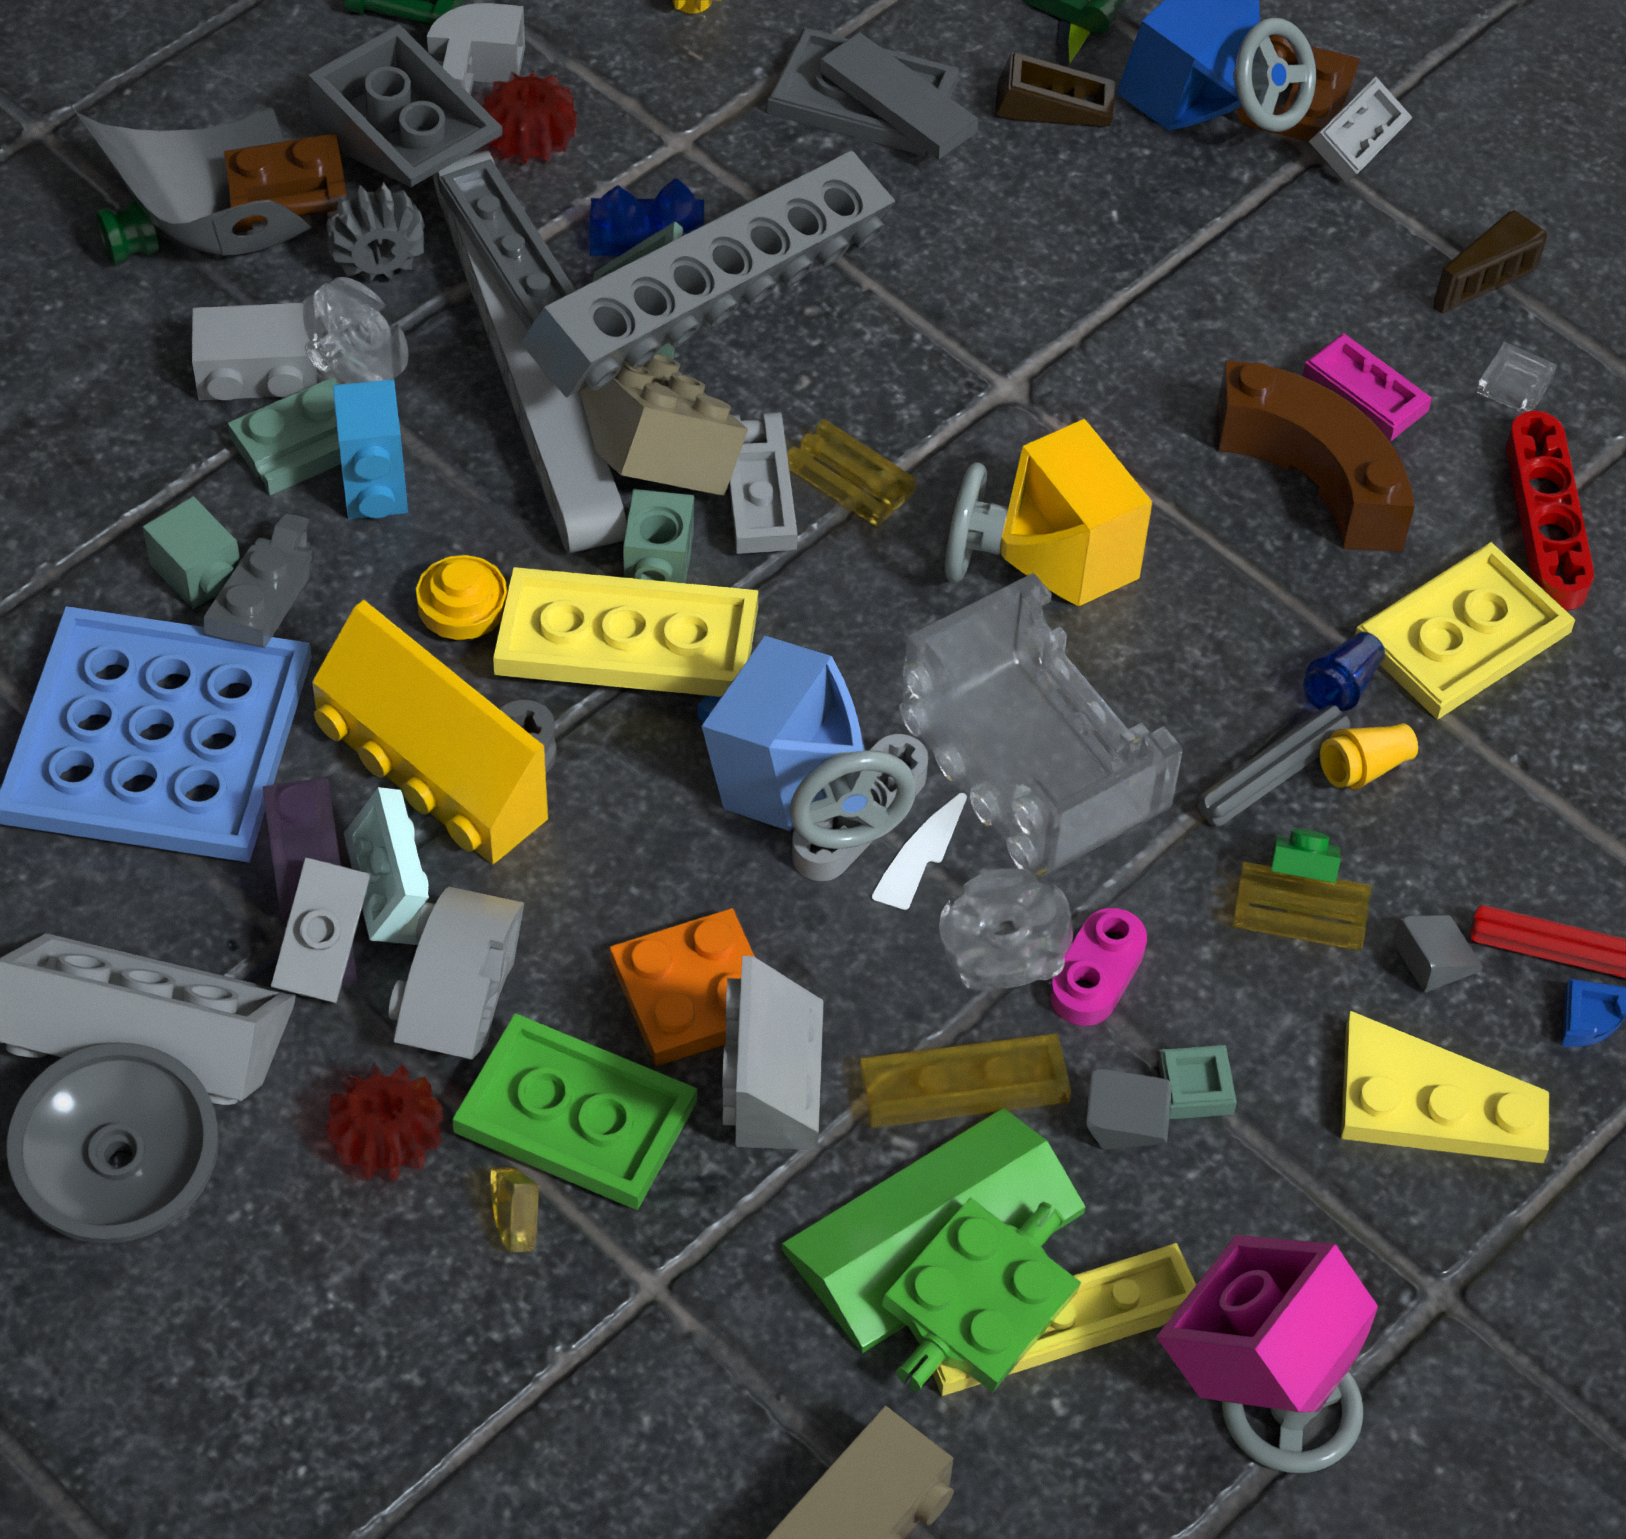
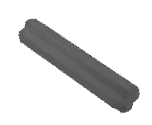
(1270, 767)

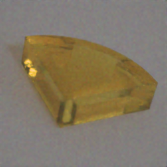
(515, 1208)

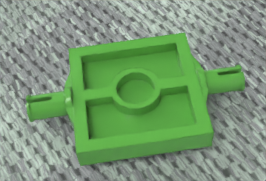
(980, 1295)

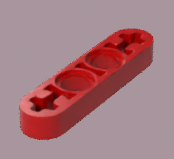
(1555, 508)

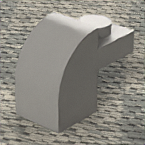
(479, 42)

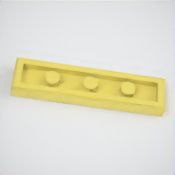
(1108, 1307)

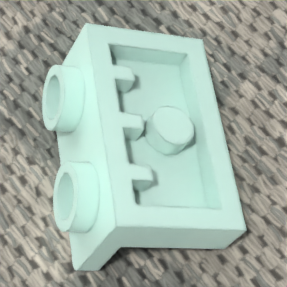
(384, 846)

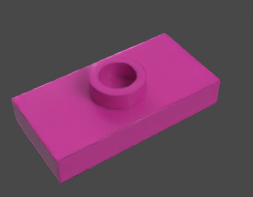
(1368, 384)

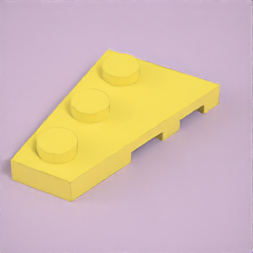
(1435, 1099)

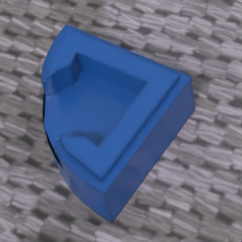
(1591, 1012)

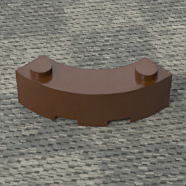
(1328, 439)

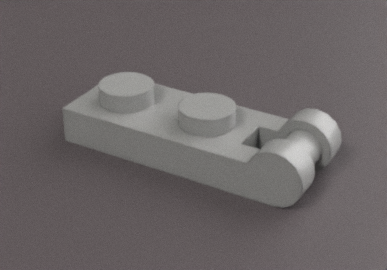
(762, 489)

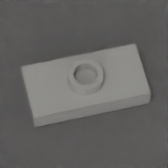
(1360, 129)
(320, 930)

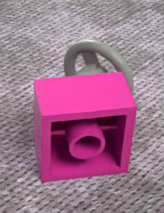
(1276, 1332)

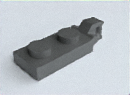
(263, 586)

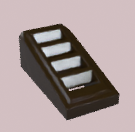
(1039, 90)
(1492, 261)

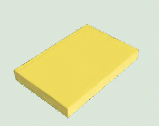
(1466, 630)

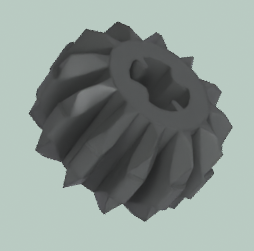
(375, 233)

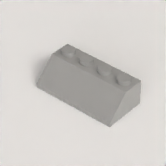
(82, 995)

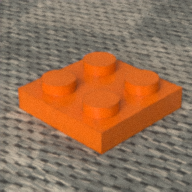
(680, 983)

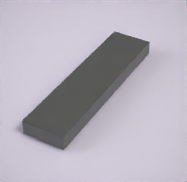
(505, 239)

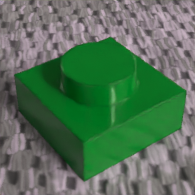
(1306, 855)

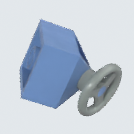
(795, 752)

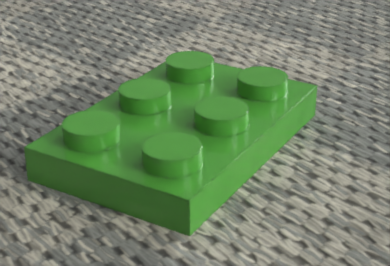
(575, 1111)

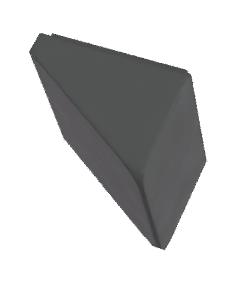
(1435, 950)
(1128, 1109)

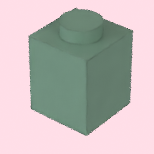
(191, 551)

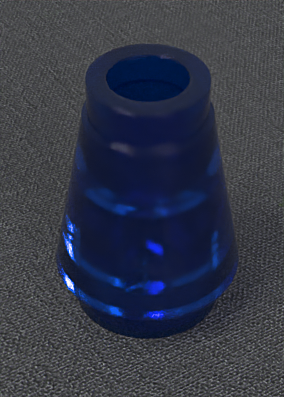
(1343, 672)

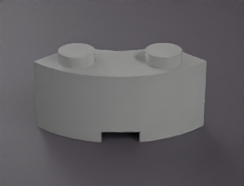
(456, 972)

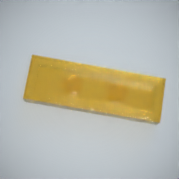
(964, 1080)

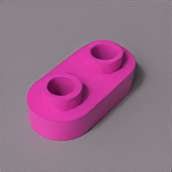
(1101, 961)

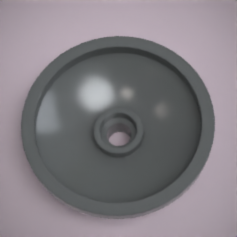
(105, 1104)

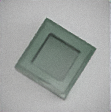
(1199, 1081)

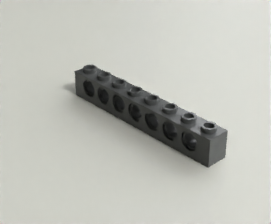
(707, 275)

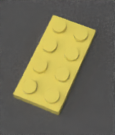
(625, 632)

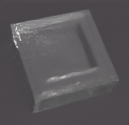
(1517, 378)

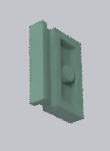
(290, 437)

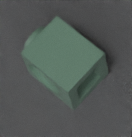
(659, 536)

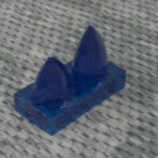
(623, 221)

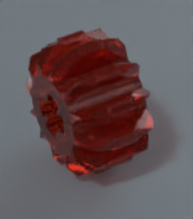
(533, 114)
(366, 1103)

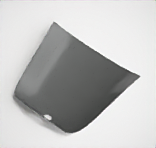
(185, 187)

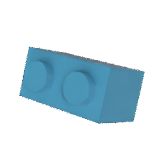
(370, 449)

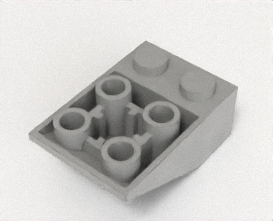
(772, 1060)

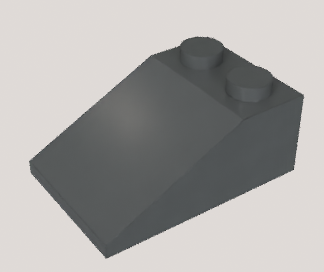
(398, 109)

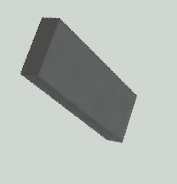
(899, 95)

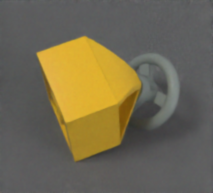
(1068, 521)

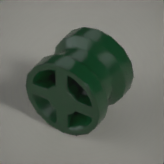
(126, 232)

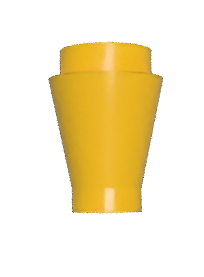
(1363, 754)

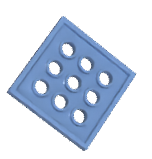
(161, 815)

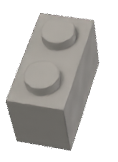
(250, 351)

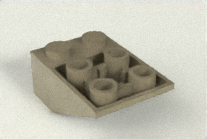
(664, 427)

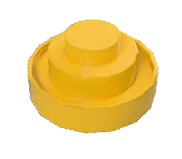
(461, 597)

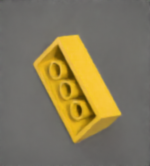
(431, 735)

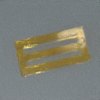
(857, 467)
(1302, 900)

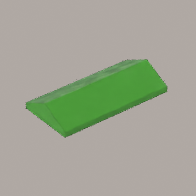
(876, 1237)

